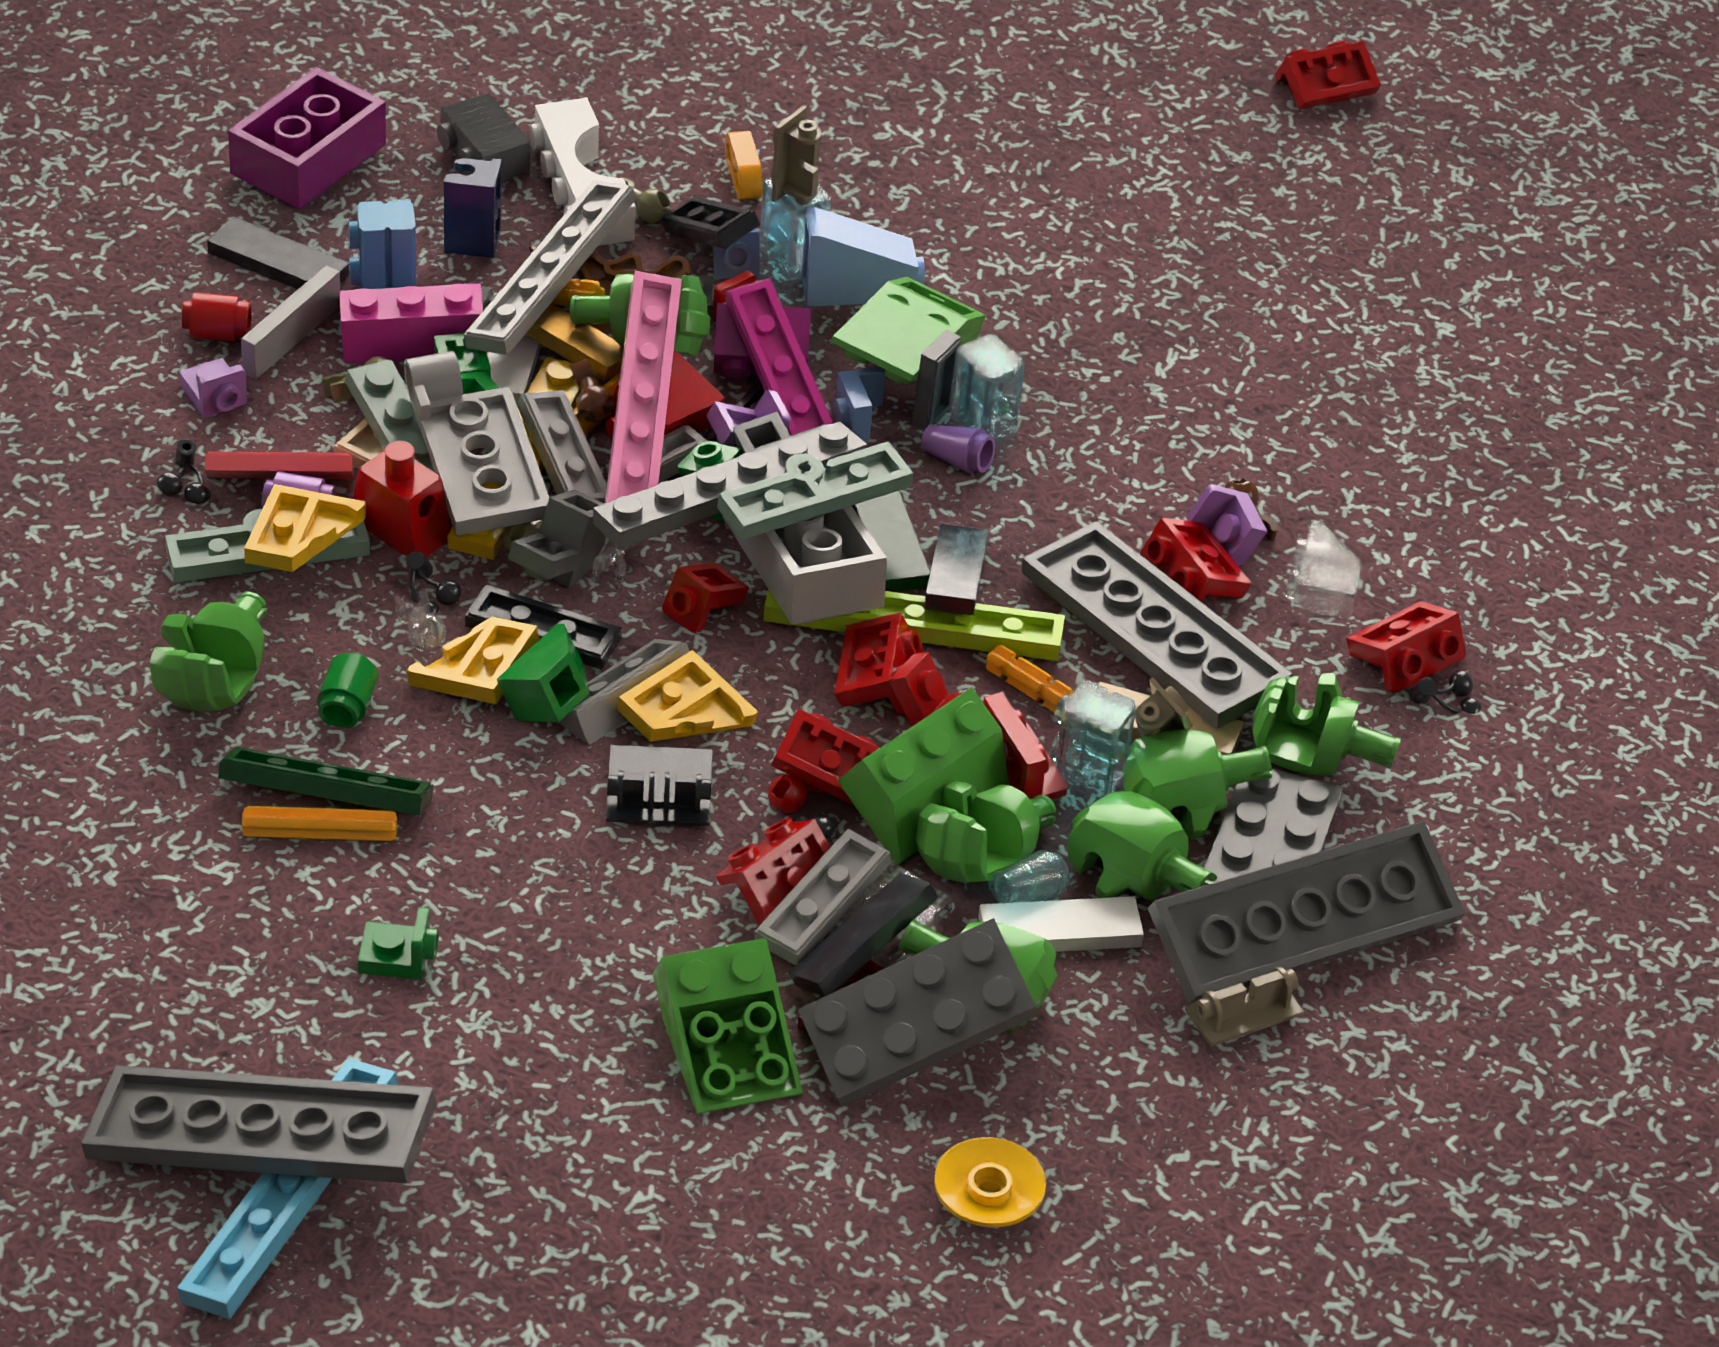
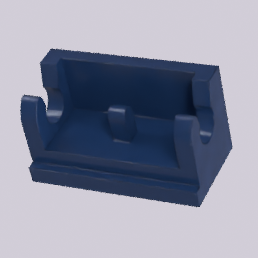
(473, 208)

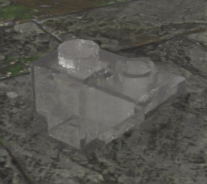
(1327, 578)

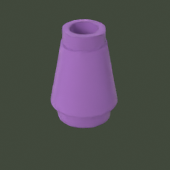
(962, 447)

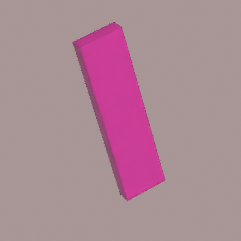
(777, 353)

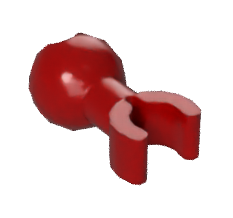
(789, 793)

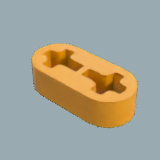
(744, 165)

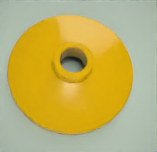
(994, 1167)

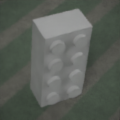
(820, 566)

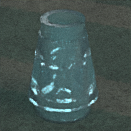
(1032, 879)

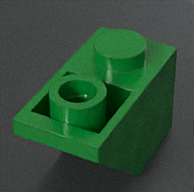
(546, 679)

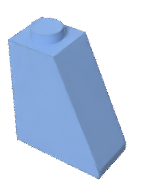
(851, 259)

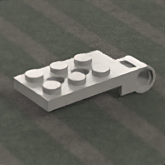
(459, 423)

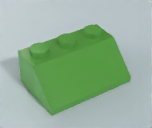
(915, 767)

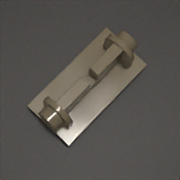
(794, 158)
(1162, 711)
(1246, 1009)

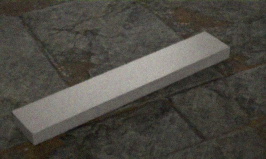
(549, 267)

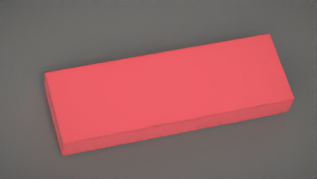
(266, 464)

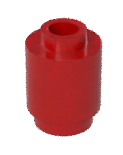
(216, 317)

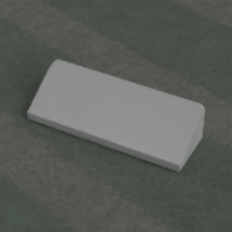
(597, 712)

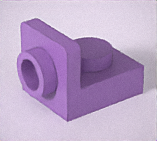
(215, 386)
(1230, 519)

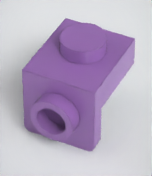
(725, 416)

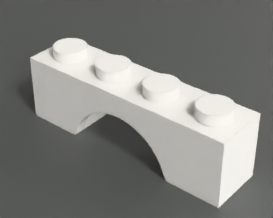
(567, 141)

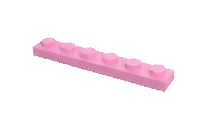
(643, 385)

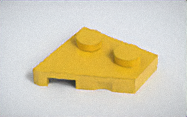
(299, 526)
(476, 660)
(685, 701)

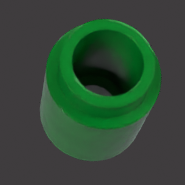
(347, 690)

